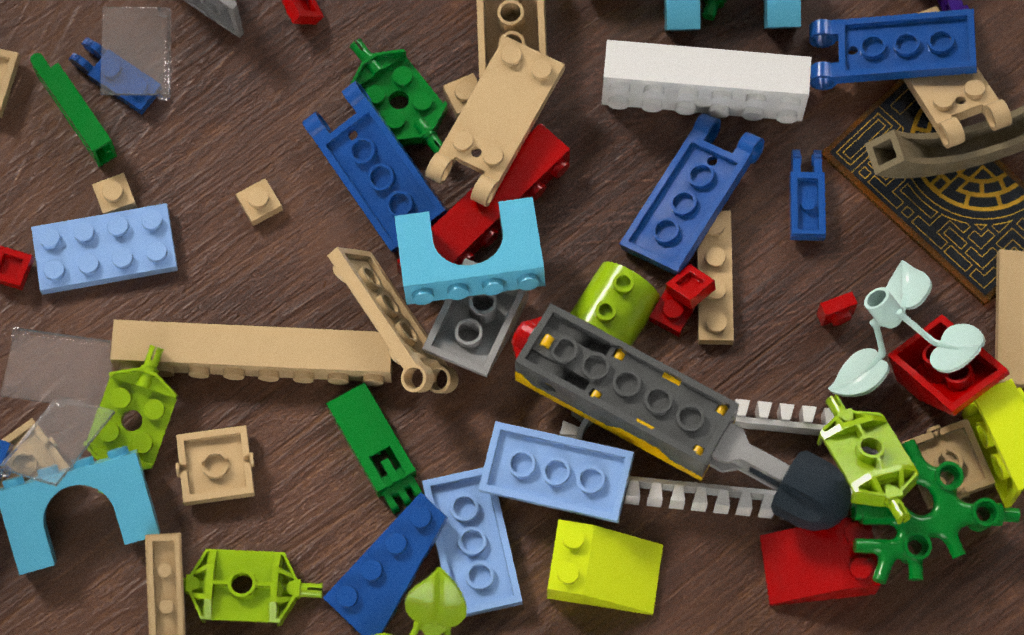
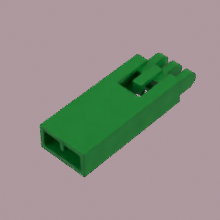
(74, 110)
(369, 434)

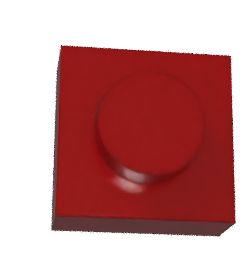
(303, 11)
(14, 267)
(690, 286)
(837, 310)
(671, 314)

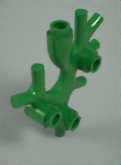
(942, 522)

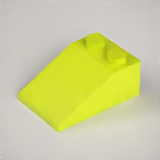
(999, 429)
(604, 568)

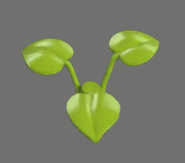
(435, 605)

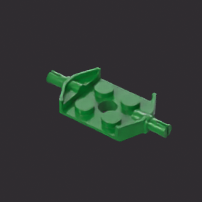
(393, 75)

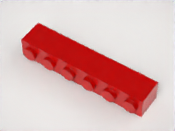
(473, 225)

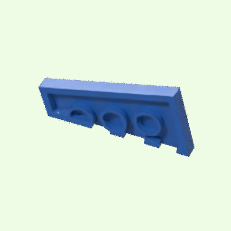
(380, 577)

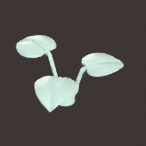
(888, 305)

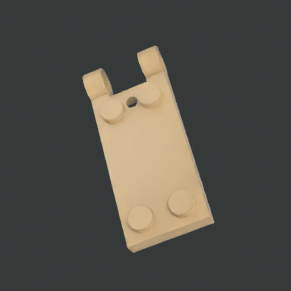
(941, 98)
(498, 117)
(391, 319)

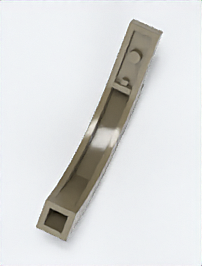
(924, 155)

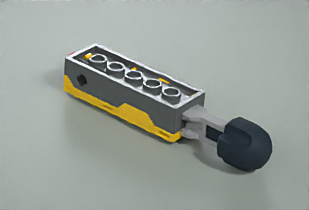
(667, 414)

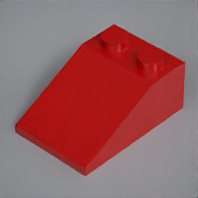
(941, 390)
(817, 564)

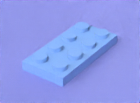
(104, 249)
(556, 472)
(474, 542)

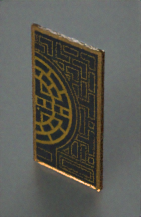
(950, 216)

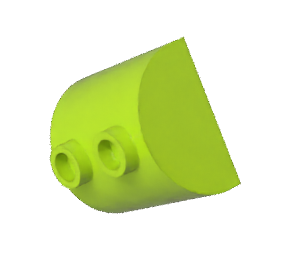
(617, 302)

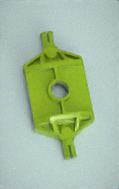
(140, 391)
(875, 478)
(268, 600)

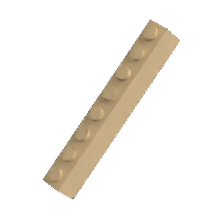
(254, 351)

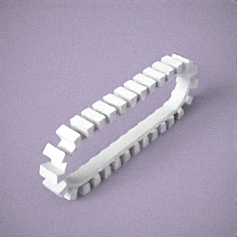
(722, 492)

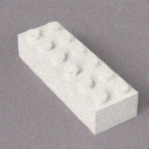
(706, 81)

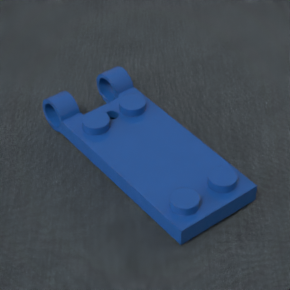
(895, 47)
(374, 166)
(689, 197)

